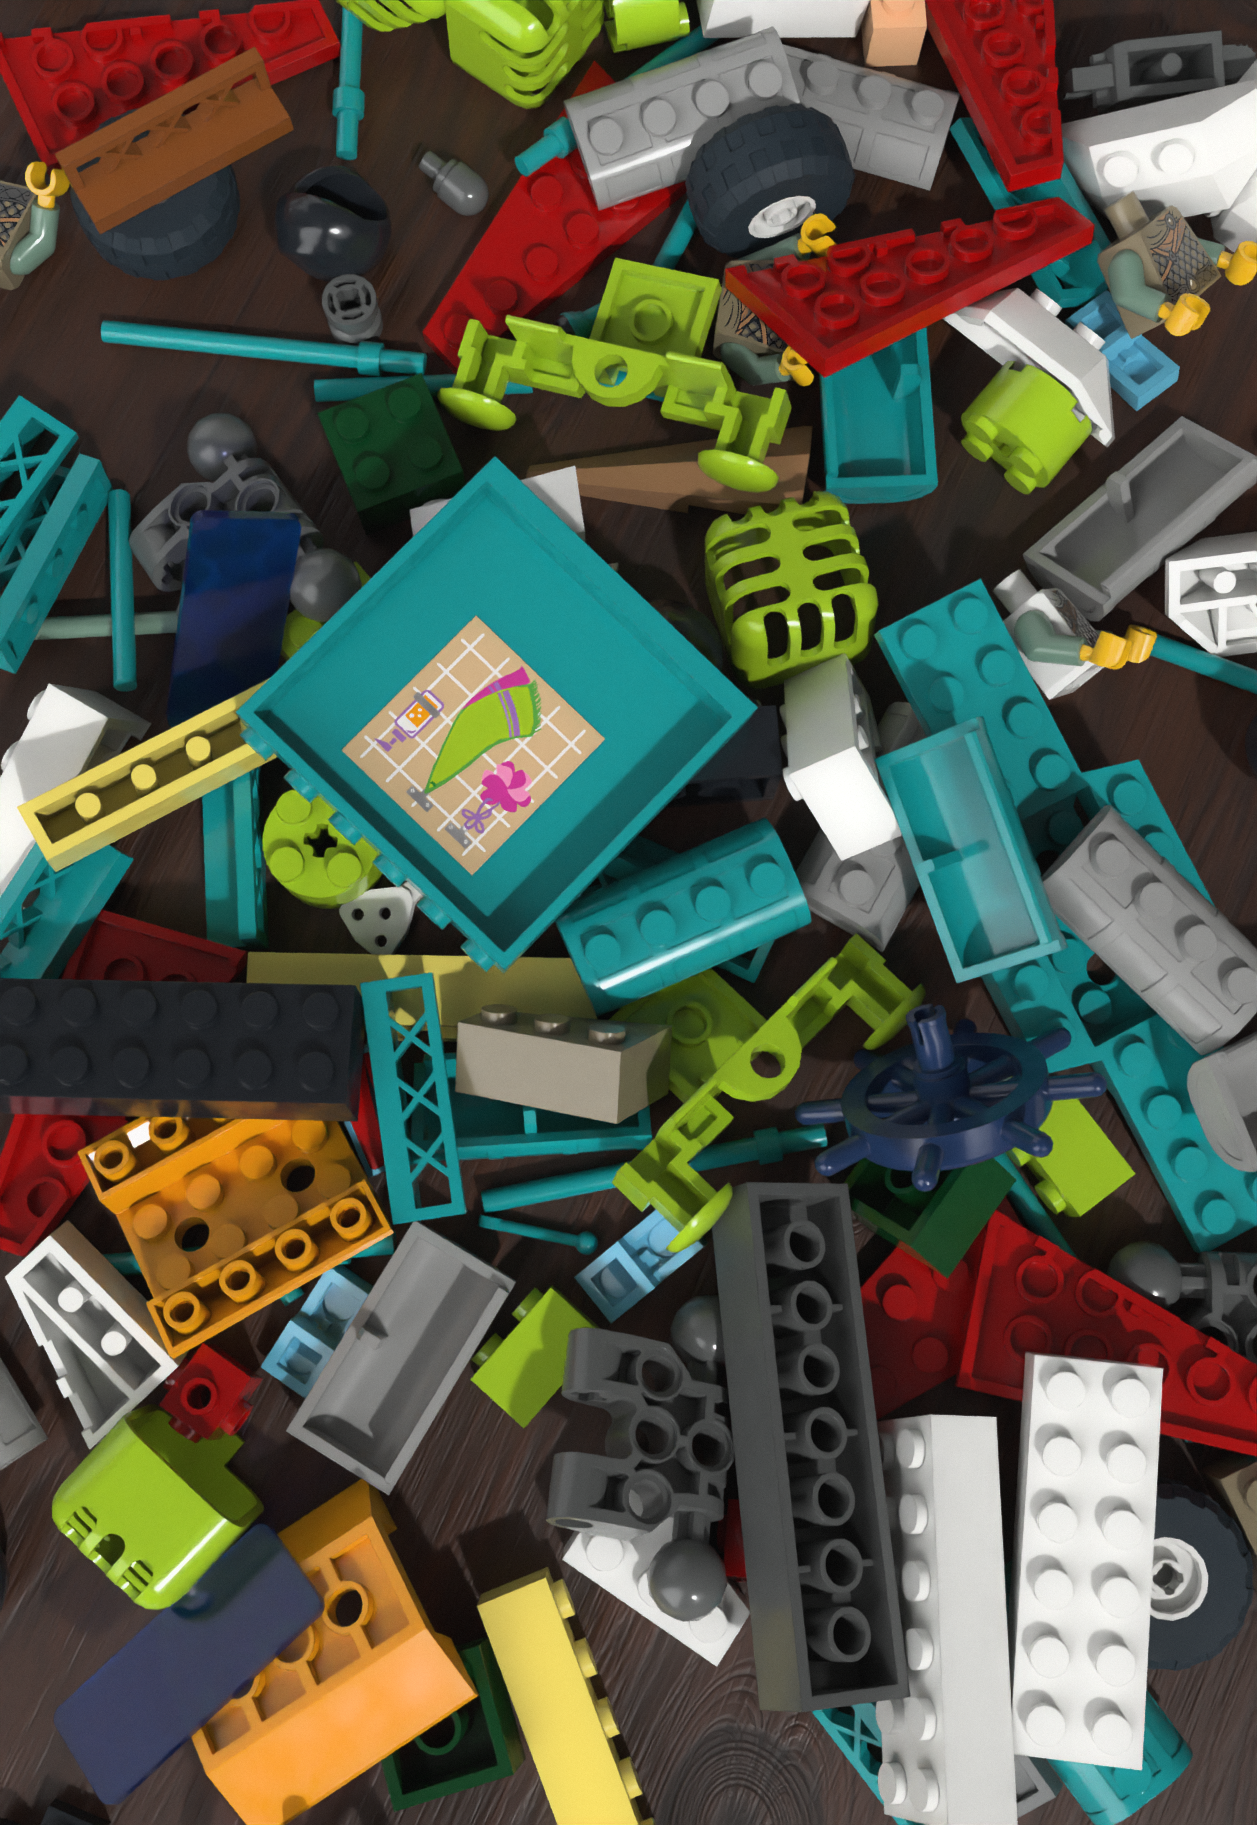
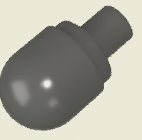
(456, 184)

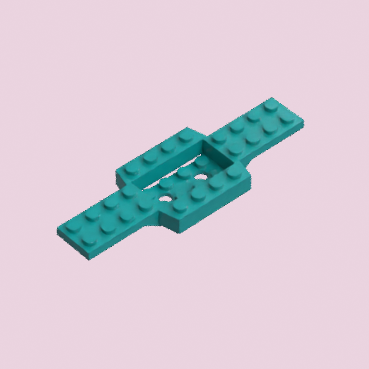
(962, 666)

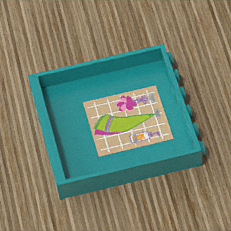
(495, 716)

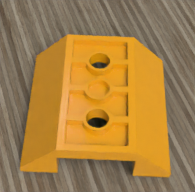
(232, 1178)
(336, 1692)

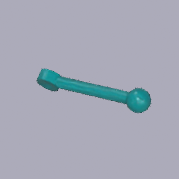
(584, 1242)

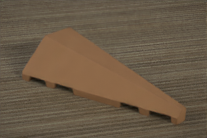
(672, 480)

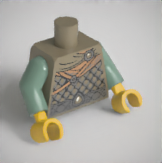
(28, 222)
(1163, 268)
(743, 338)

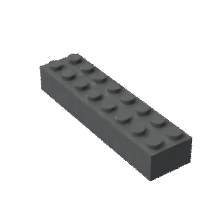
(807, 1450)

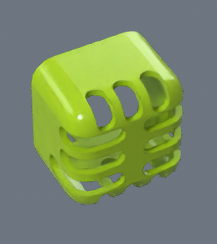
(514, 40)
(784, 537)
(155, 1506)

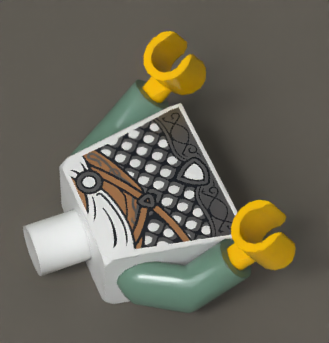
(1059, 642)

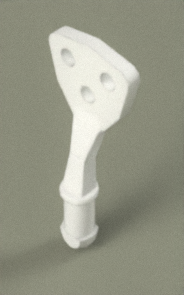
(366, 931)

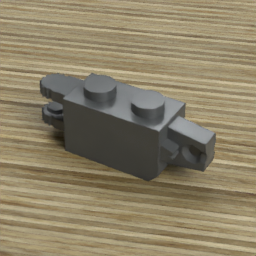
(1157, 70)

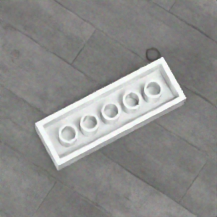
(1083, 1558)
(953, 1737)

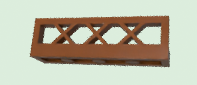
(177, 147)

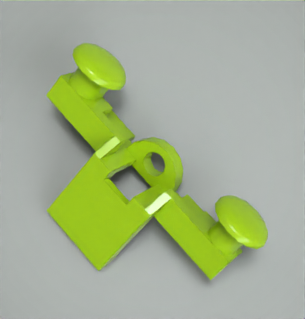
(655, 331)
(712, 1052)

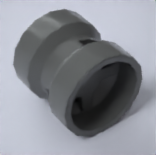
(355, 322)

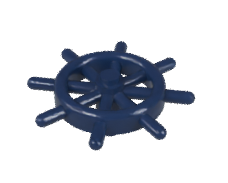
(947, 1099)

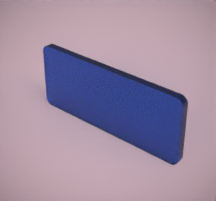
(231, 606)
(187, 1664)

